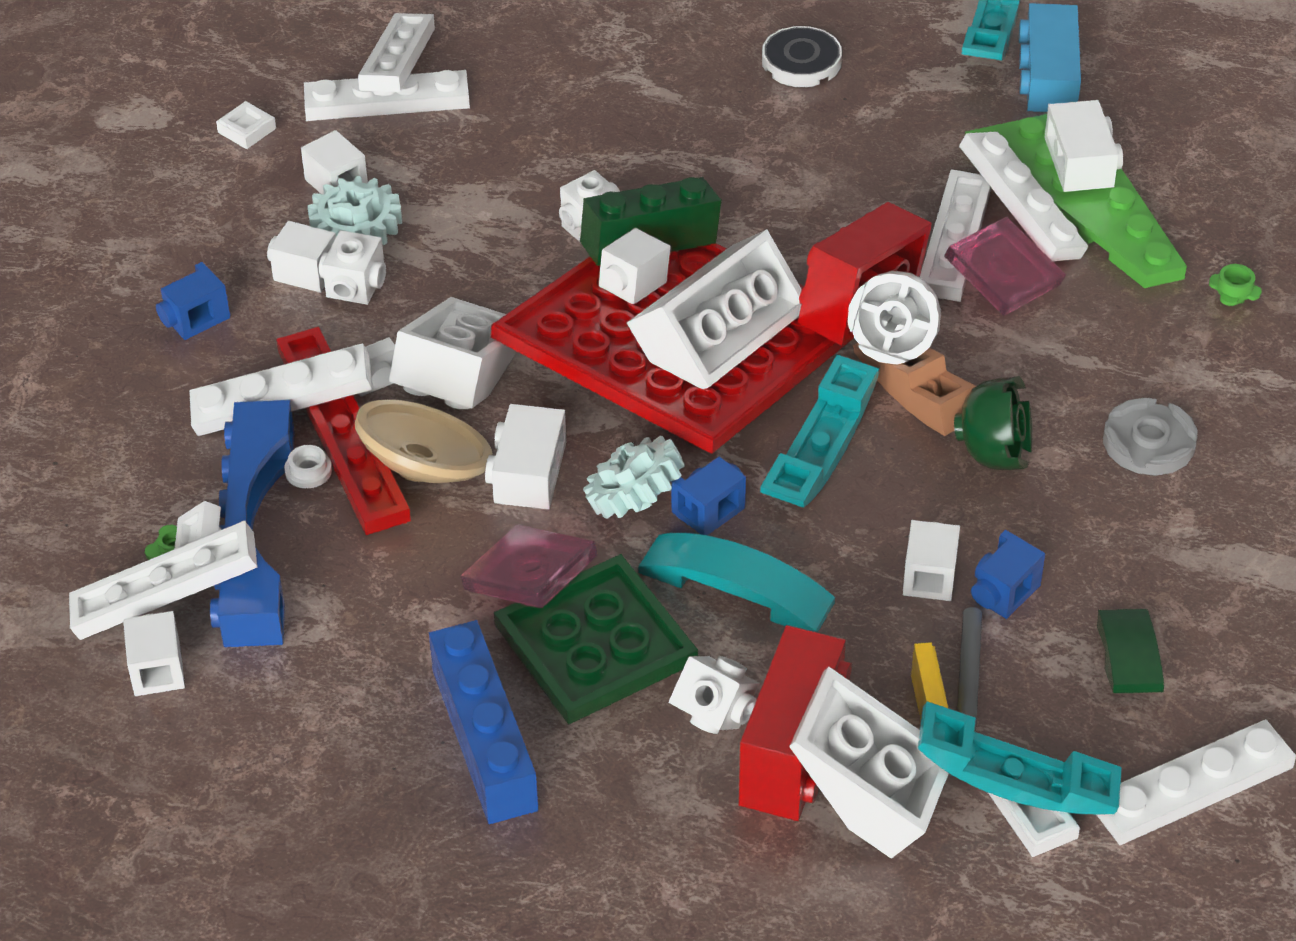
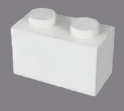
(1082, 145)
(527, 456)

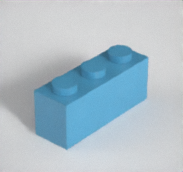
(1049, 55)

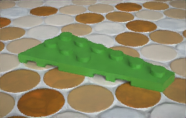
(1109, 216)

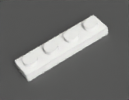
(396, 53)
(419, 94)
(1023, 196)
(958, 217)
(301, 382)
(162, 580)
(1198, 780)

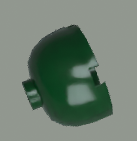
(996, 424)

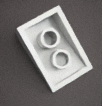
(451, 354)
(868, 764)

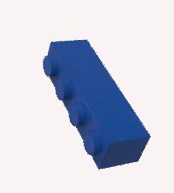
(483, 722)

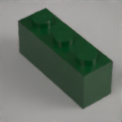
(675, 212)

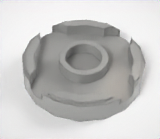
(1150, 437)

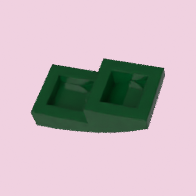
(1130, 651)

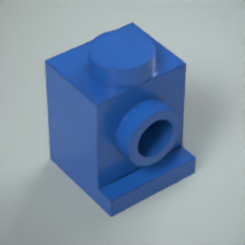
(194, 303)
(709, 496)
(1008, 575)

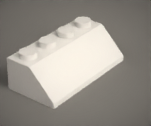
(720, 312)

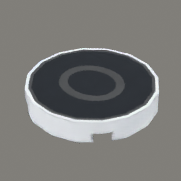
(801, 56)

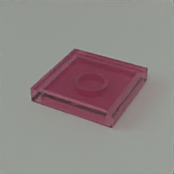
(1004, 265)
(529, 565)

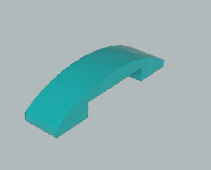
(991, 29)
(824, 434)
(741, 572)
(1015, 773)

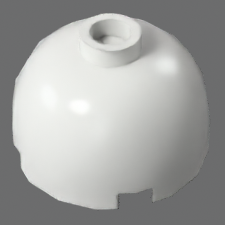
(894, 317)

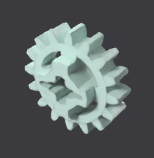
(357, 208)
(633, 477)

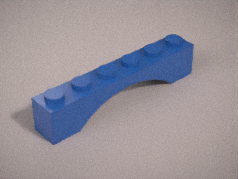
(259, 442)

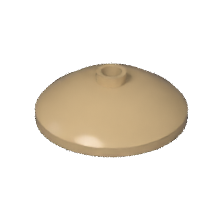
(422, 441)

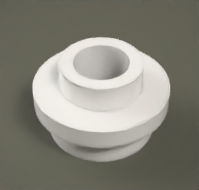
(308, 467)

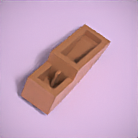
(923, 388)

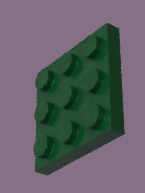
(596, 639)

